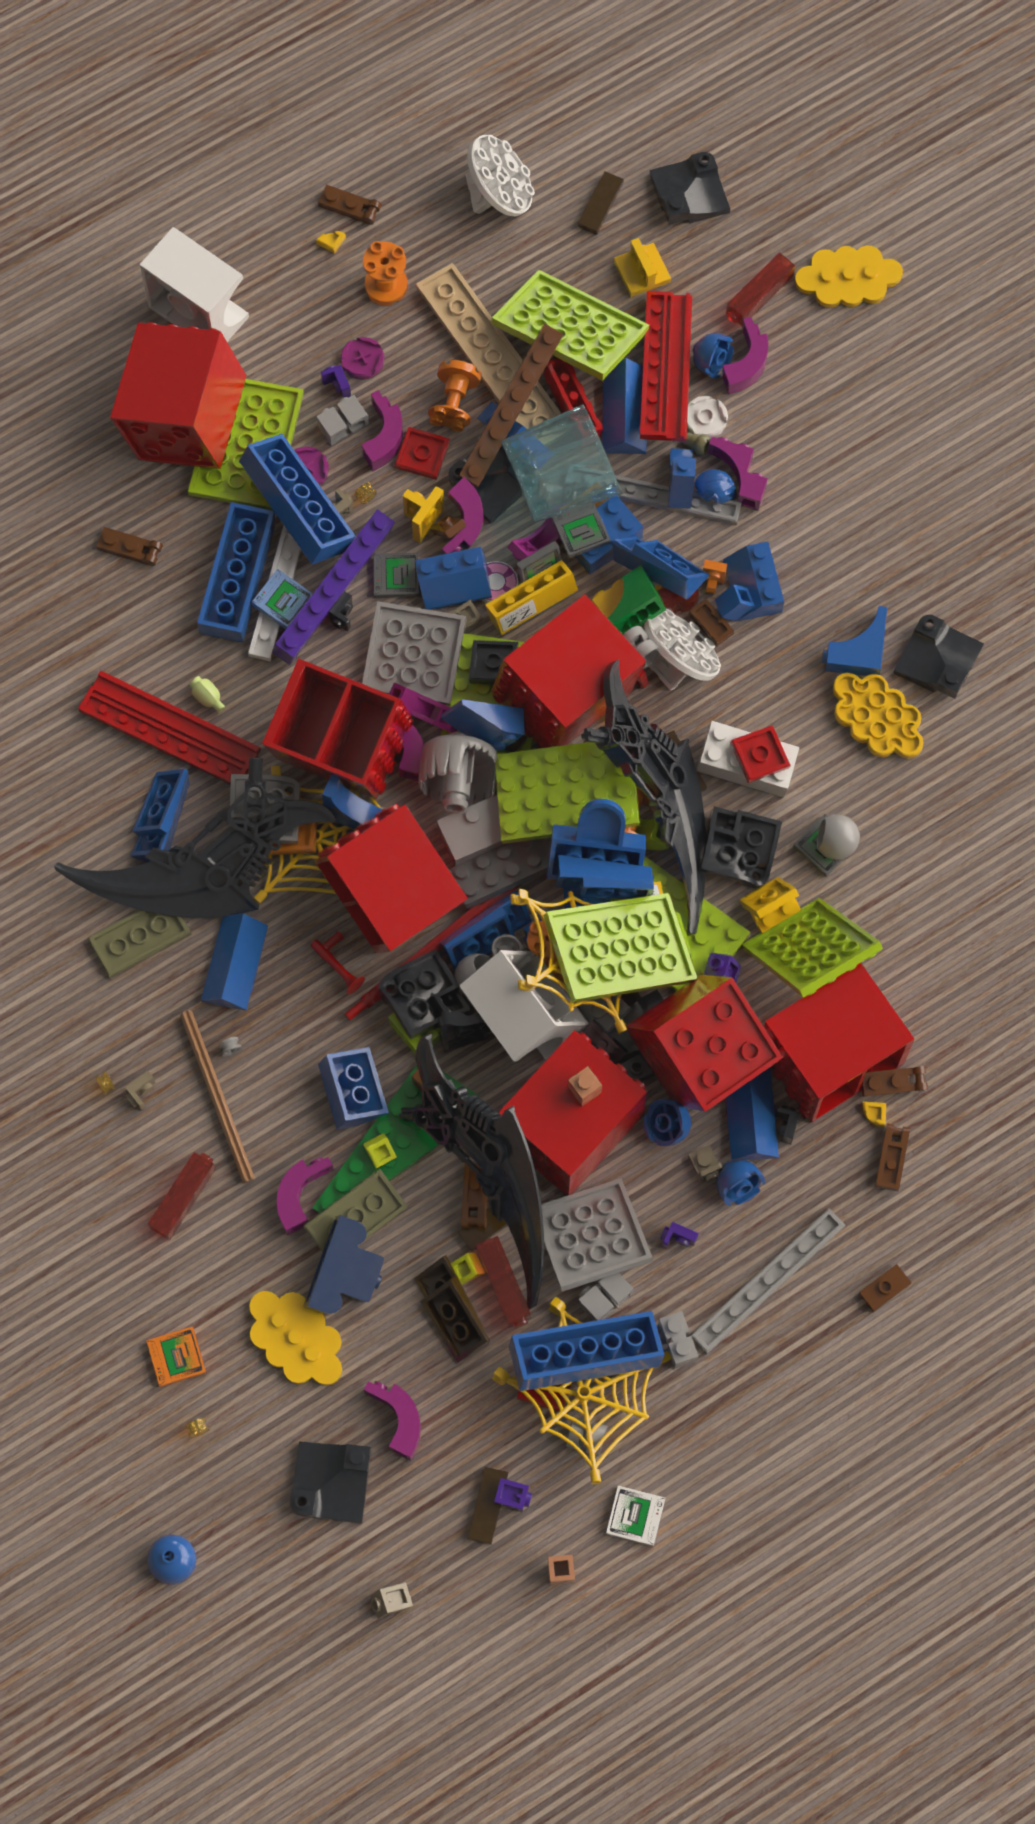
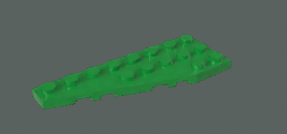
(405, 1137)

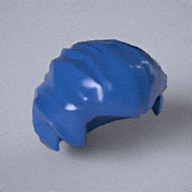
(715, 486)

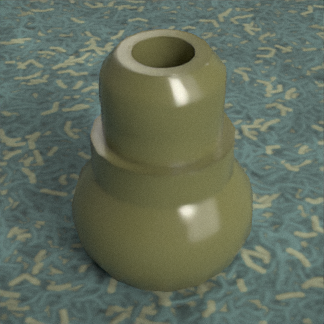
(698, 443)

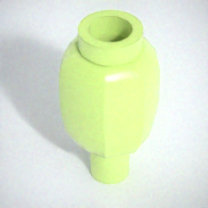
(206, 693)

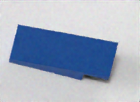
(623, 409)
(660, 563)
(160, 812)
(604, 878)
(482, 930)
(235, 961)
(752, 1120)

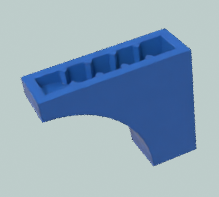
(681, 478)
(861, 654)
(345, 805)

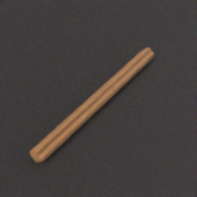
(217, 1096)

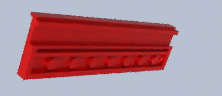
(666, 367)
(167, 728)

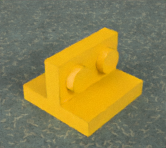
(641, 268)
(423, 511)
(771, 903)

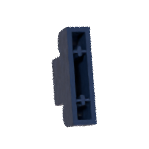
(344, 1269)

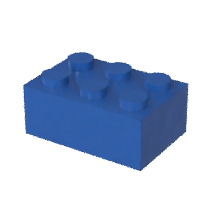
(618, 524)

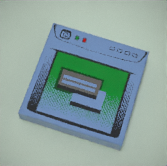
(281, 599)

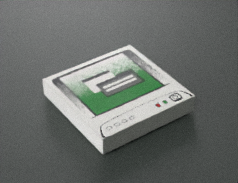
(635, 1516)

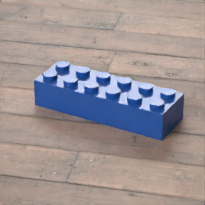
(297, 498)
(236, 572)
(586, 1351)

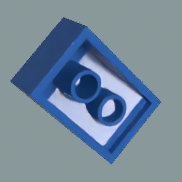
(489, 722)

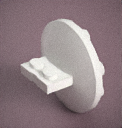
(497, 177)
(680, 650)

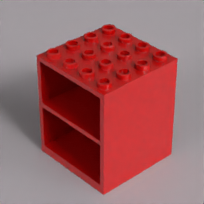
(178, 395)
(562, 672)
(338, 728)
(390, 878)
(835, 1040)
(704, 1042)
(571, 1138)

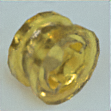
(365, 493)
(105, 1082)
(197, 1427)

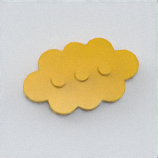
(848, 276)
(878, 715)
(295, 1338)

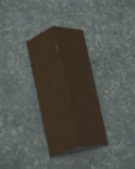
(451, 1310)

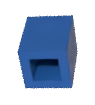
(734, 602)

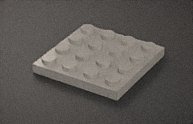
(414, 650)
(593, 1235)

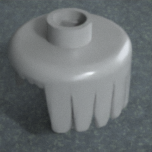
(458, 769)

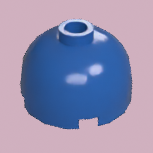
(712, 353)
(667, 1122)
(739, 1182)
(178, 1568)

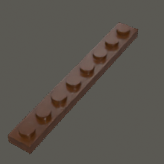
(510, 405)

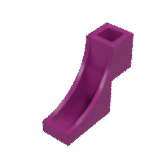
(739, 459)

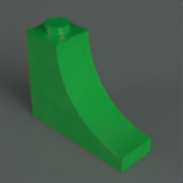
(638, 602)

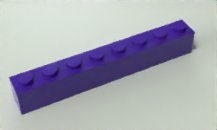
(332, 587)

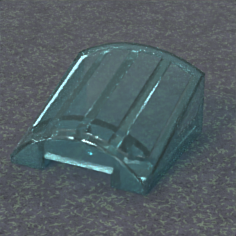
(561, 464)

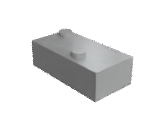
(471, 831)

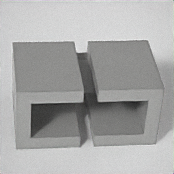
(336, 420)
(596, 1304)
(682, 1347)

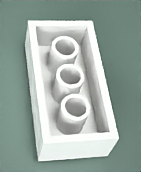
(720, 760)

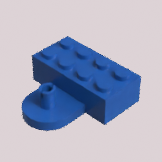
(597, 837)

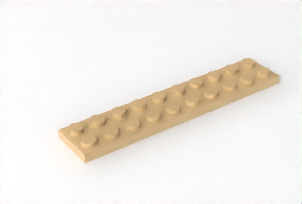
(481, 341)

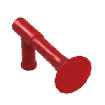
(353, 983)

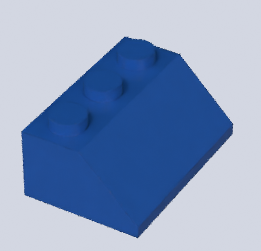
(755, 570)
(453, 578)
(352, 1087)

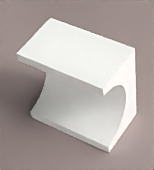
(191, 285)
(517, 1016)

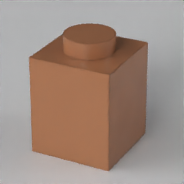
(585, 1086)
(561, 1569)

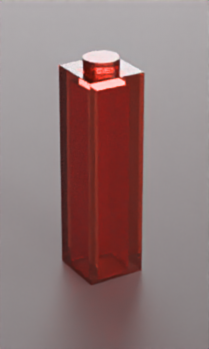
(760, 289)
(182, 1195)
(503, 1282)

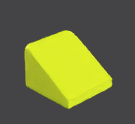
(379, 1150)
(467, 1267)

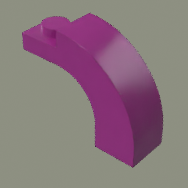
(747, 371)
(388, 442)
(471, 510)
(537, 540)
(422, 706)
(411, 754)
(290, 1190)
(409, 1428)

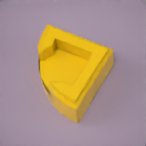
(331, 241)
(875, 1113)

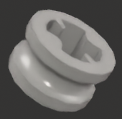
(230, 1046)

